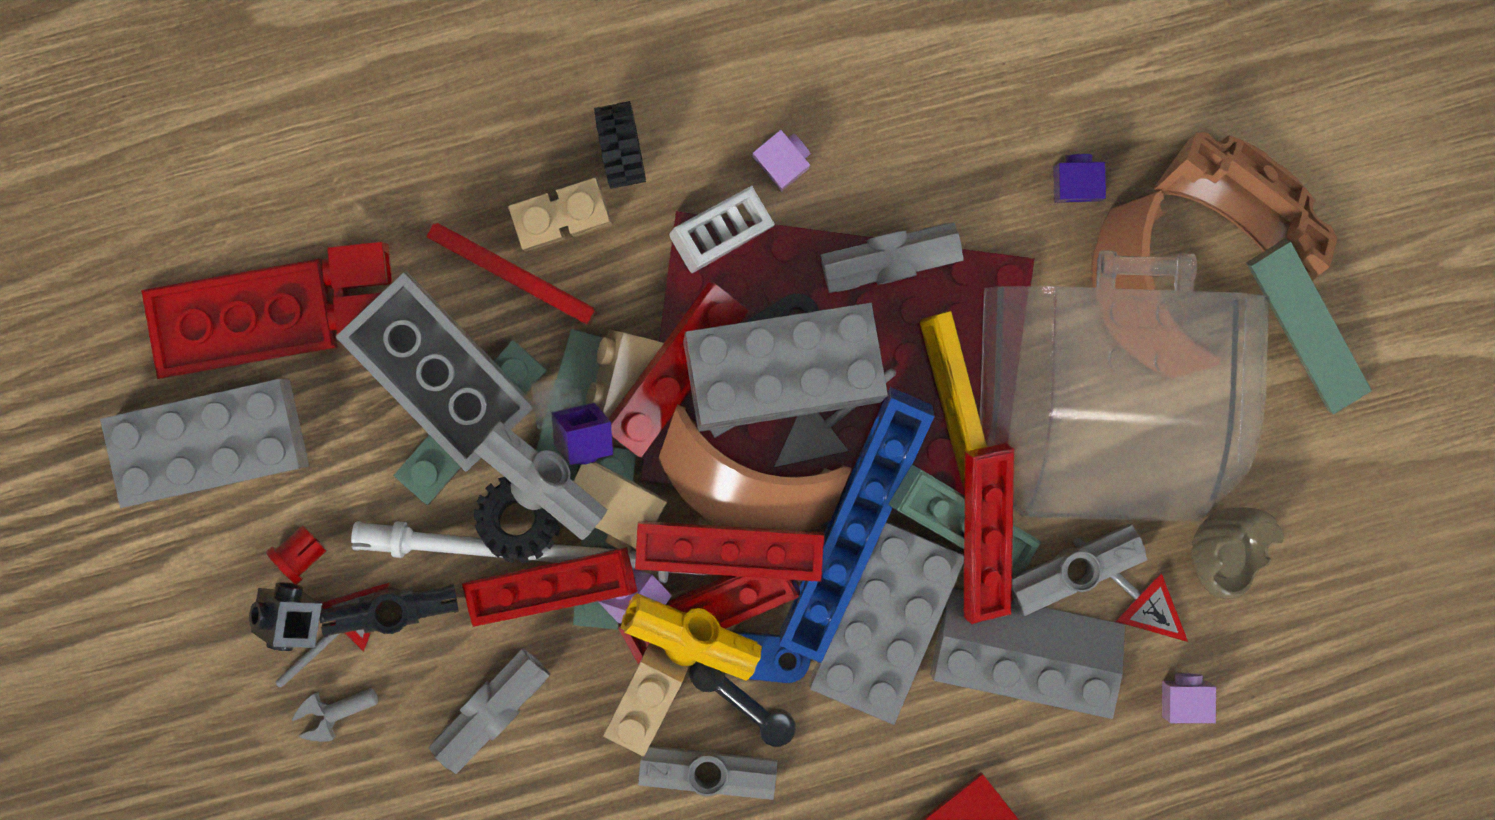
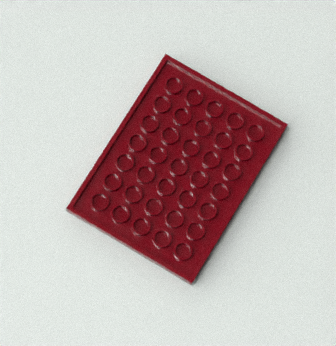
(788, 263)

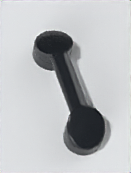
(776, 725)

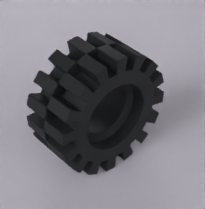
(619, 144)
(505, 544)

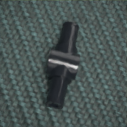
(364, 614)

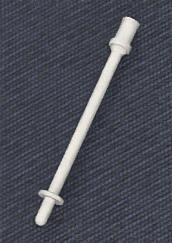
(401, 539)

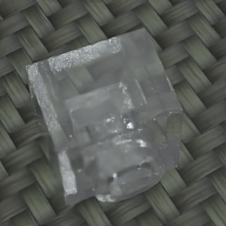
(552, 397)

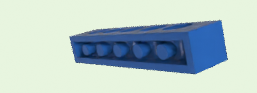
(857, 523)

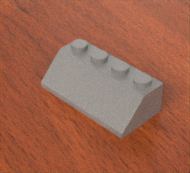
(1034, 657)

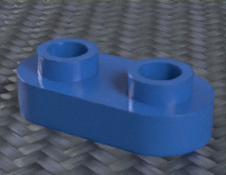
(768, 666)

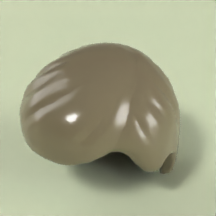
(1232, 549)

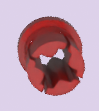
(296, 554)

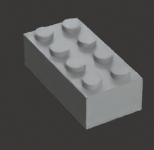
(784, 367)
(433, 368)
(204, 442)
(888, 623)

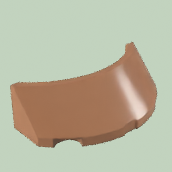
(1253, 195)
(1129, 232)
(741, 497)

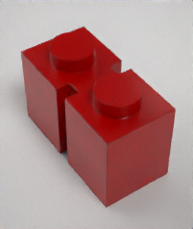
(354, 268)

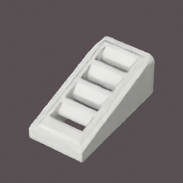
(687, 247)

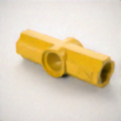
(691, 637)

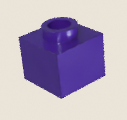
(1079, 180)
(582, 434)

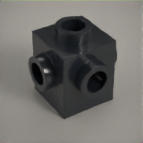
(285, 617)

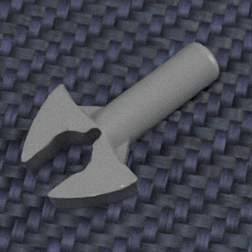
(333, 712)

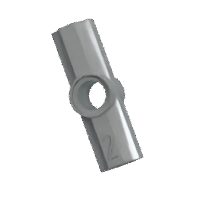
(892, 257)
(540, 480)
(1102, 557)
(489, 711)
(739, 774)

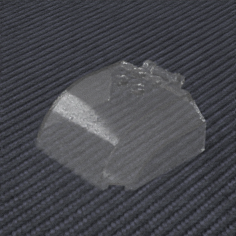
(1124, 393)

